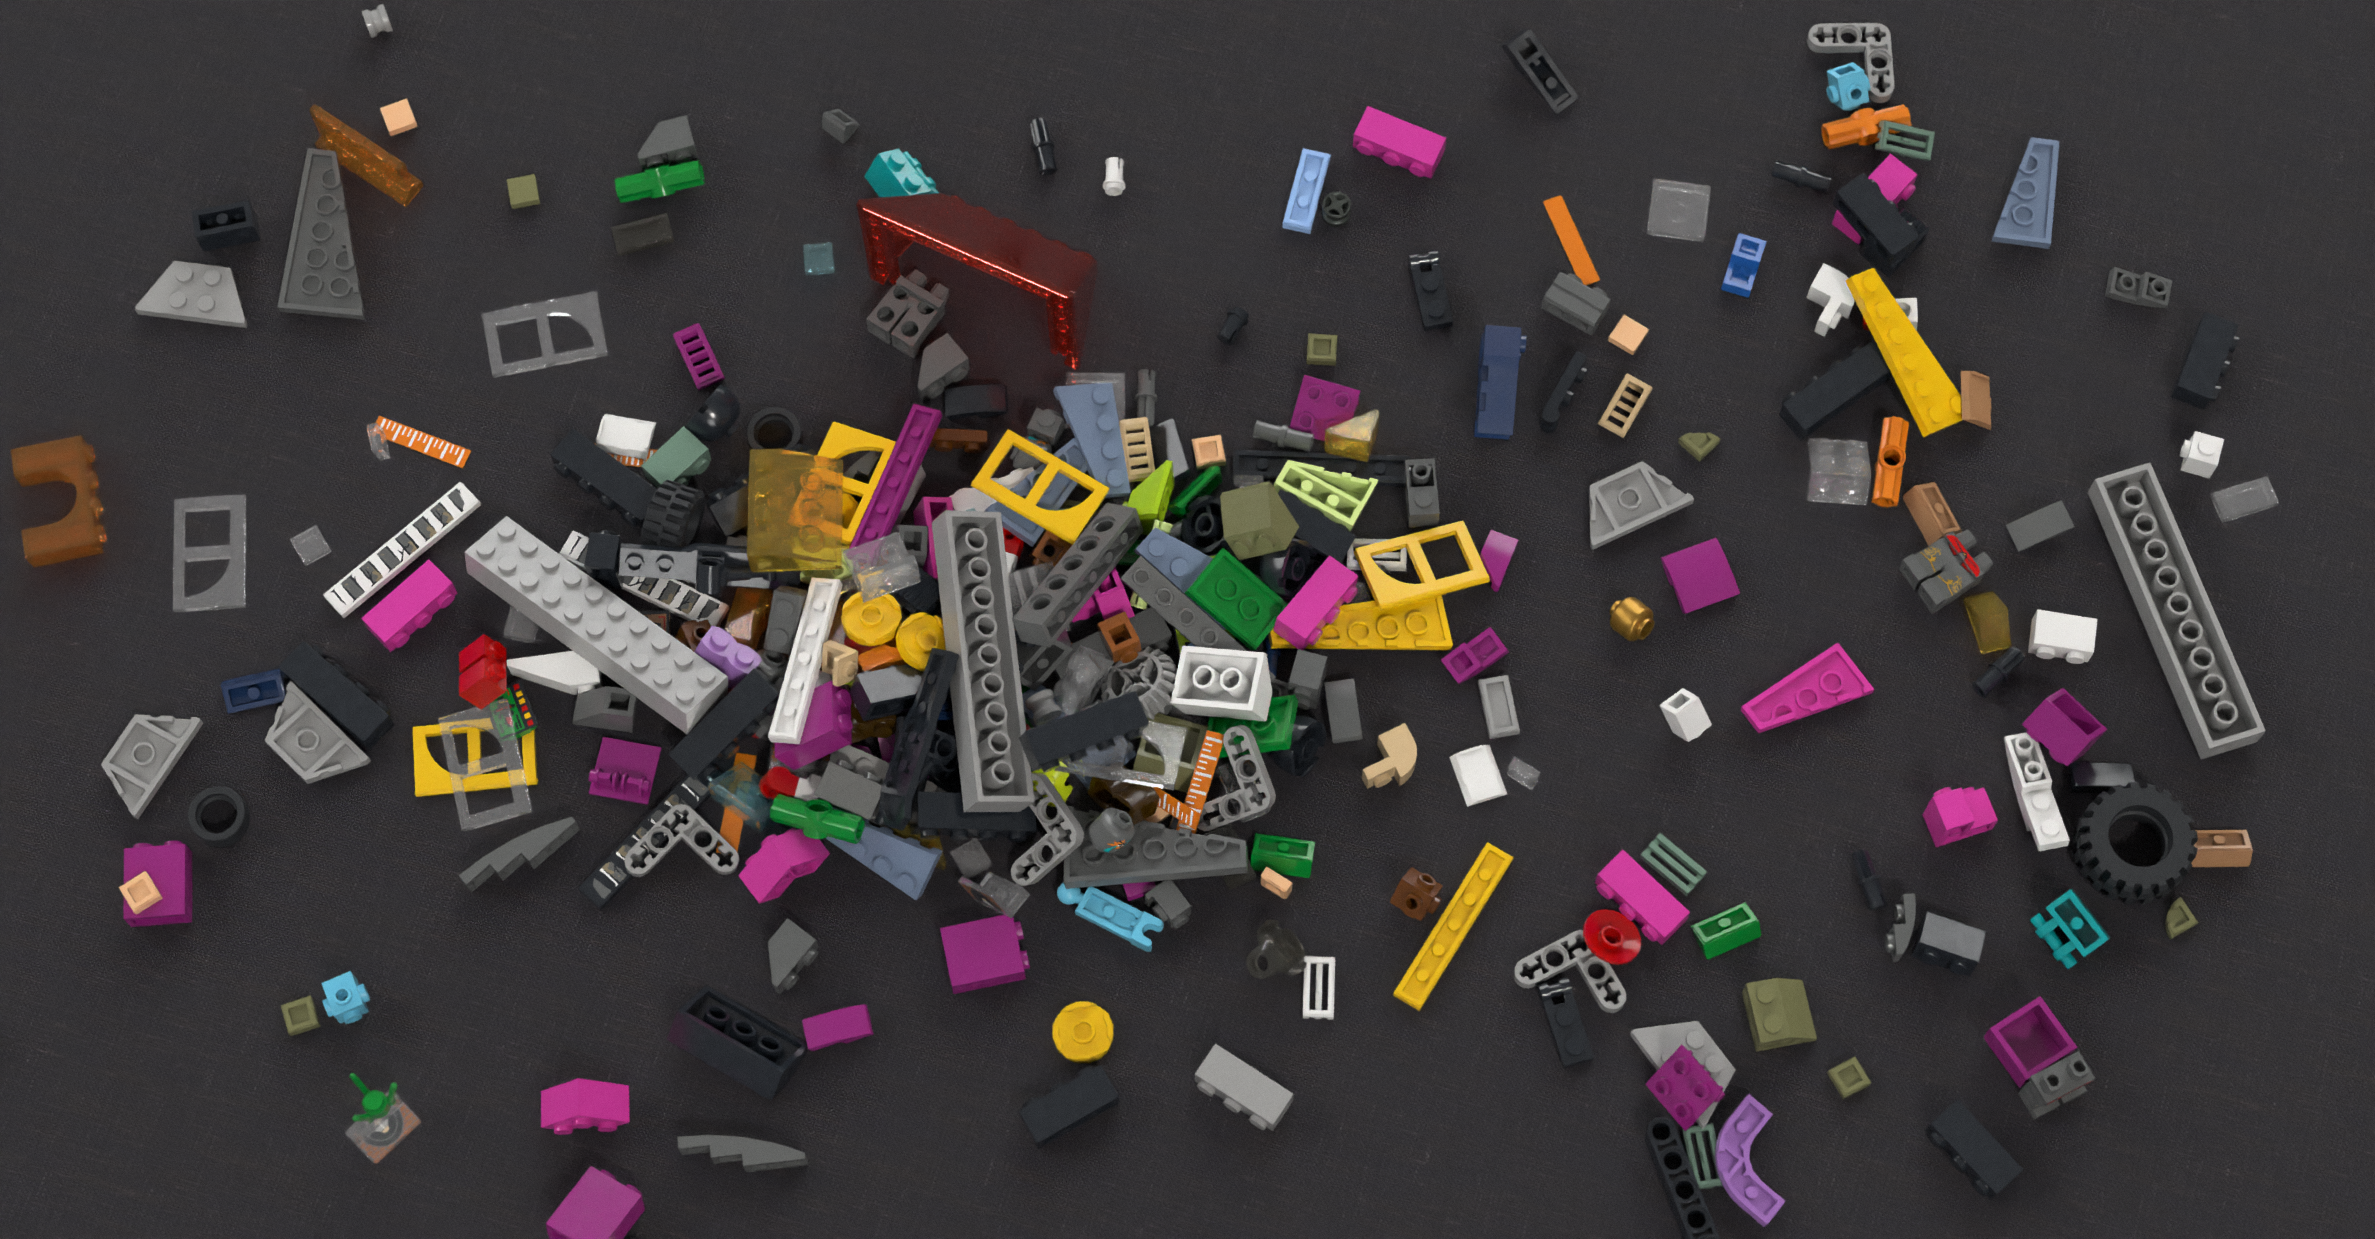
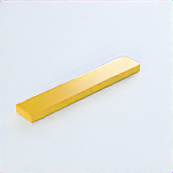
(1453, 926)

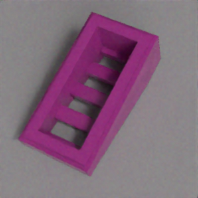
(690, 340)

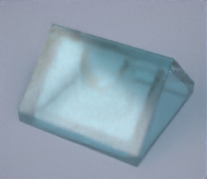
(741, 795)

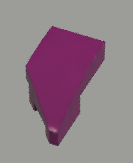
(1497, 556)

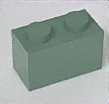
(677, 459)

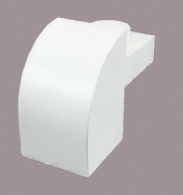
(1833, 293)

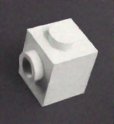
(2201, 454)
(1685, 715)

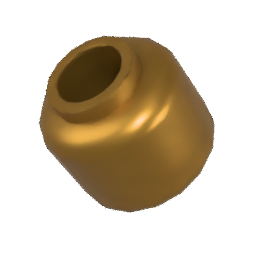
(1631, 619)

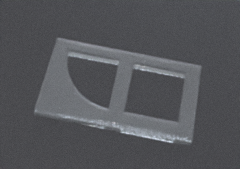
(581, 308)
(230, 589)
(498, 721)
(1168, 741)

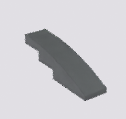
(529, 847)
(755, 1154)

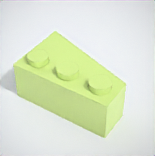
(1334, 494)

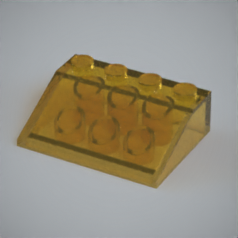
(794, 511)

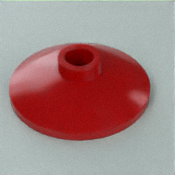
(1613, 927)

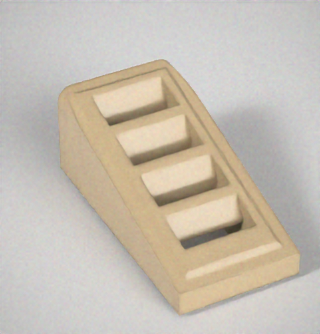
(1635, 384)
(1137, 431)

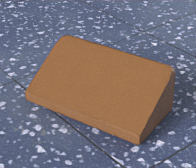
(1931, 512)
(2223, 848)

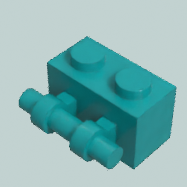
(898, 175)
(2076, 922)

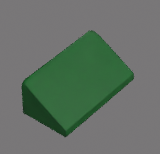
(1201, 486)
(1282, 855)
(1726, 930)

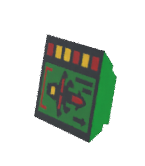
(520, 707)

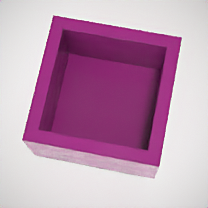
(2064, 727)
(2029, 1041)

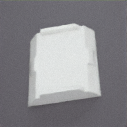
(625, 436)
(1478, 774)

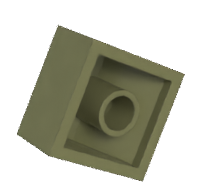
(1256, 521)
(1150, 761)
(1778, 1013)

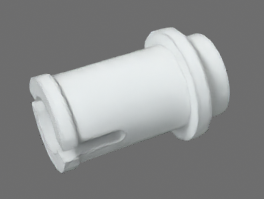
(1114, 176)

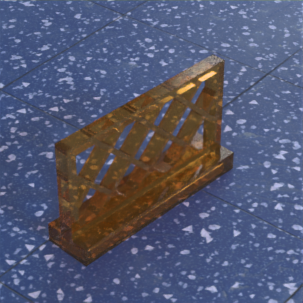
(365, 158)

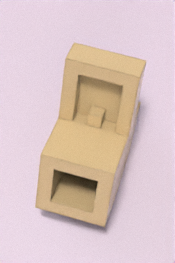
(1399, 758)

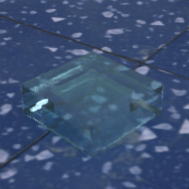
(819, 258)

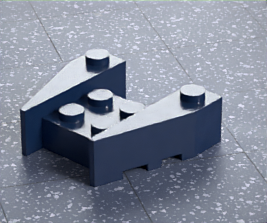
(1497, 381)

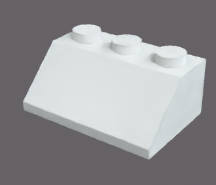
(1222, 683)

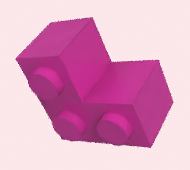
(1108, 599)
(1958, 814)
(780, 862)
(583, 1105)

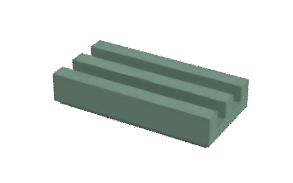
(1884, 137)
(1681, 856)
(1707, 1183)

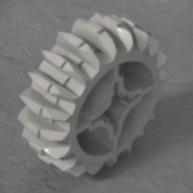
(1149, 675)

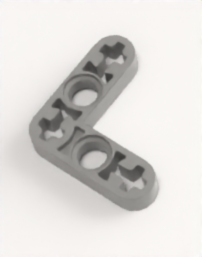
(1870, 49)
(1247, 793)
(687, 834)
(1053, 838)
(1582, 961)

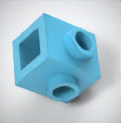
(1848, 86)
(345, 998)

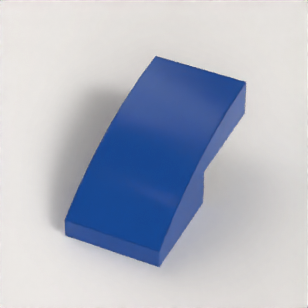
(1743, 265)

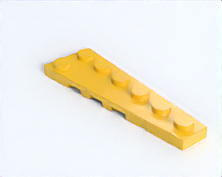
(1916, 371)
(1404, 627)

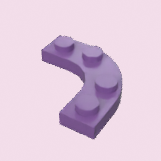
(1734, 1165)

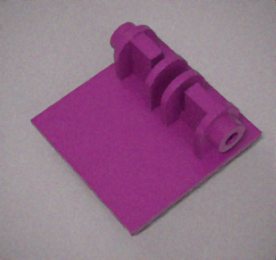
(1323, 406)
(624, 770)
(1684, 1087)

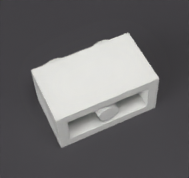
(2062, 636)

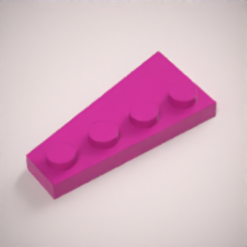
(1812, 688)

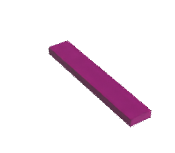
(898, 475)

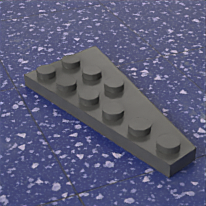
(321, 258)

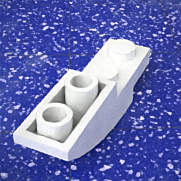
(2034, 792)

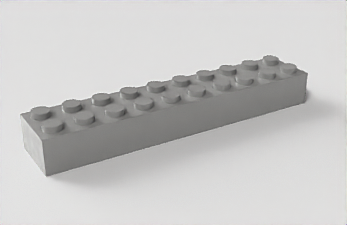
(2176, 611)
(596, 624)
(987, 674)

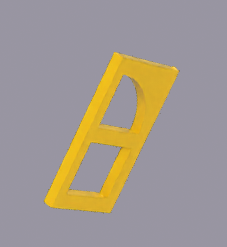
(846, 440)
(1066, 523)
(1393, 593)
(434, 780)

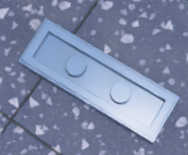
(1306, 191)

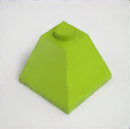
(1153, 496)

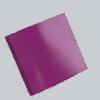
(1700, 575)

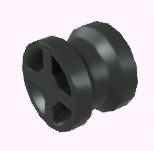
(1336, 202)

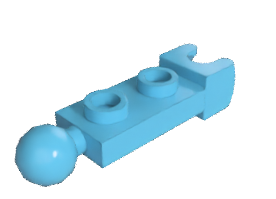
(1112, 915)

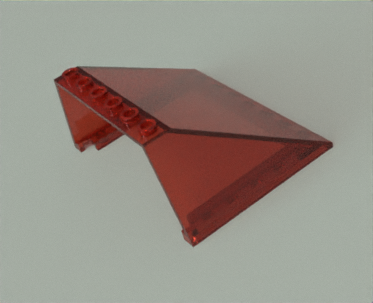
(988, 245)

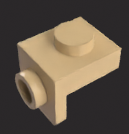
(839, 662)

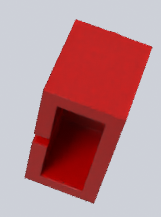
(482, 671)

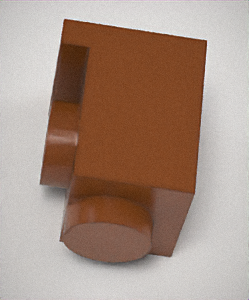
(1059, 547)
(1118, 630)

